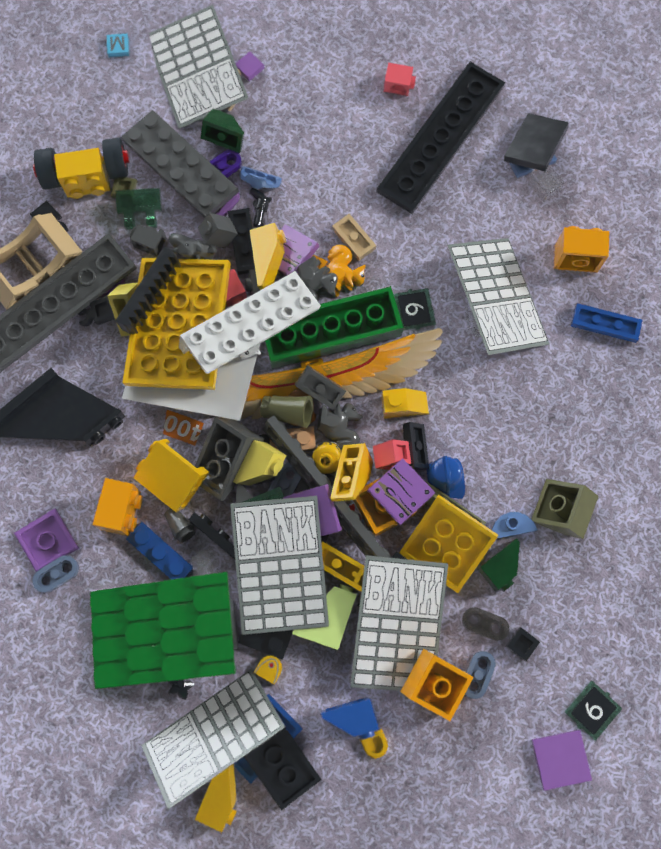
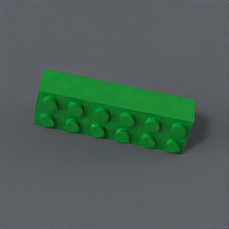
(337, 328)

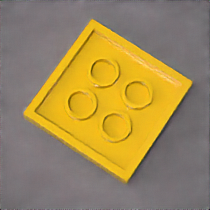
(451, 538)

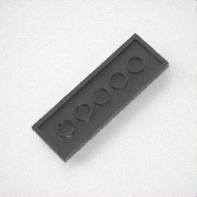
(180, 164)

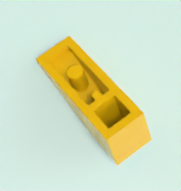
(267, 253)
(352, 472)
(342, 566)
(219, 801)

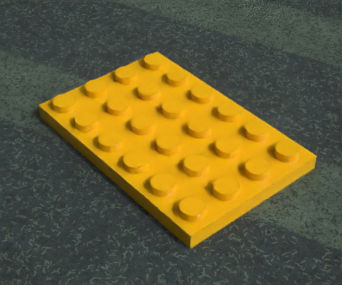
(190, 299)

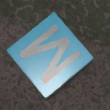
(117, 45)

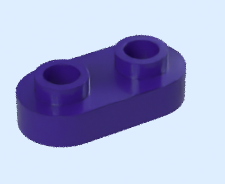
(222, 159)

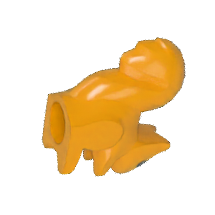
(339, 259)

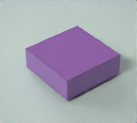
(249, 66)

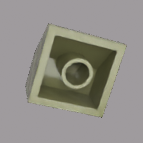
(565, 507)

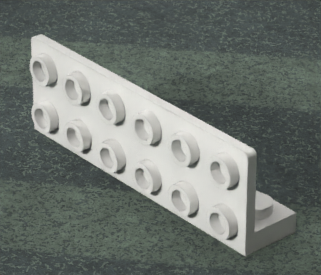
(249, 322)

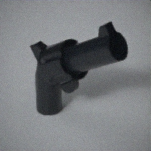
(261, 206)

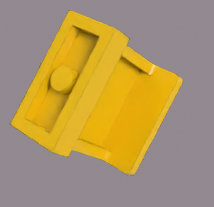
(169, 475)

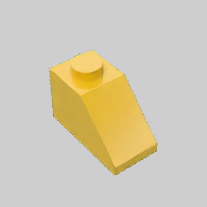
(404, 403)

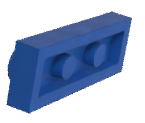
(606, 323)
(159, 552)

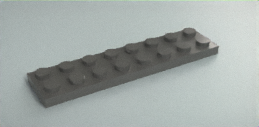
(61, 298)

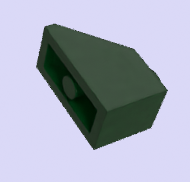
(222, 130)
(502, 567)

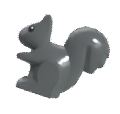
(191, 248)
(317, 278)
(335, 423)

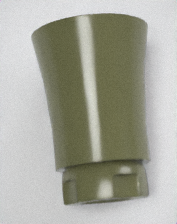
(288, 409)

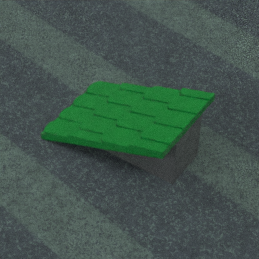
(163, 631)

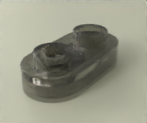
(485, 623)

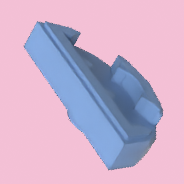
(259, 179)
(513, 524)

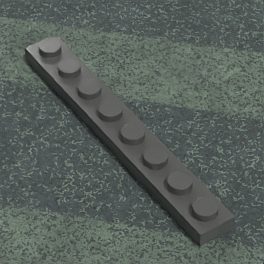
(307, 469)

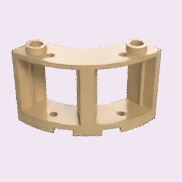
(58, 237)

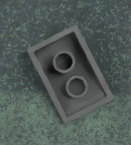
(223, 455)

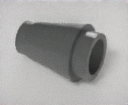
(180, 526)

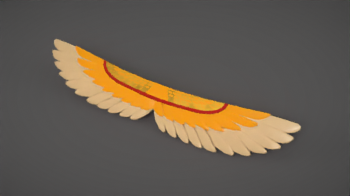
(355, 373)

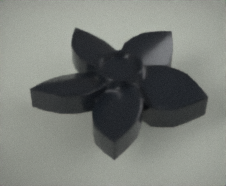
(180, 687)

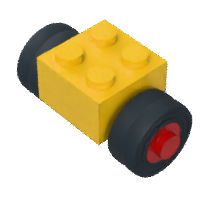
(82, 170)

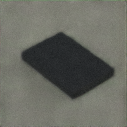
(536, 142)
(282, 768)

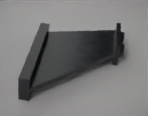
(58, 411)

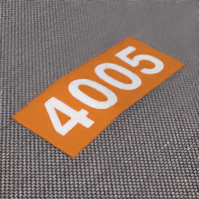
(182, 427)

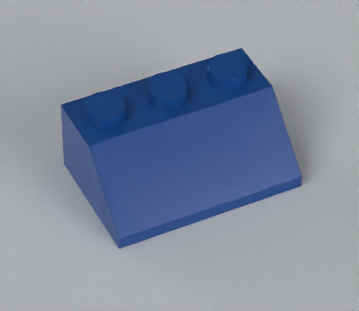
(353, 717)

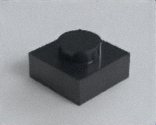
(522, 644)

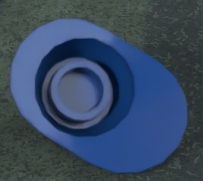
(447, 476)

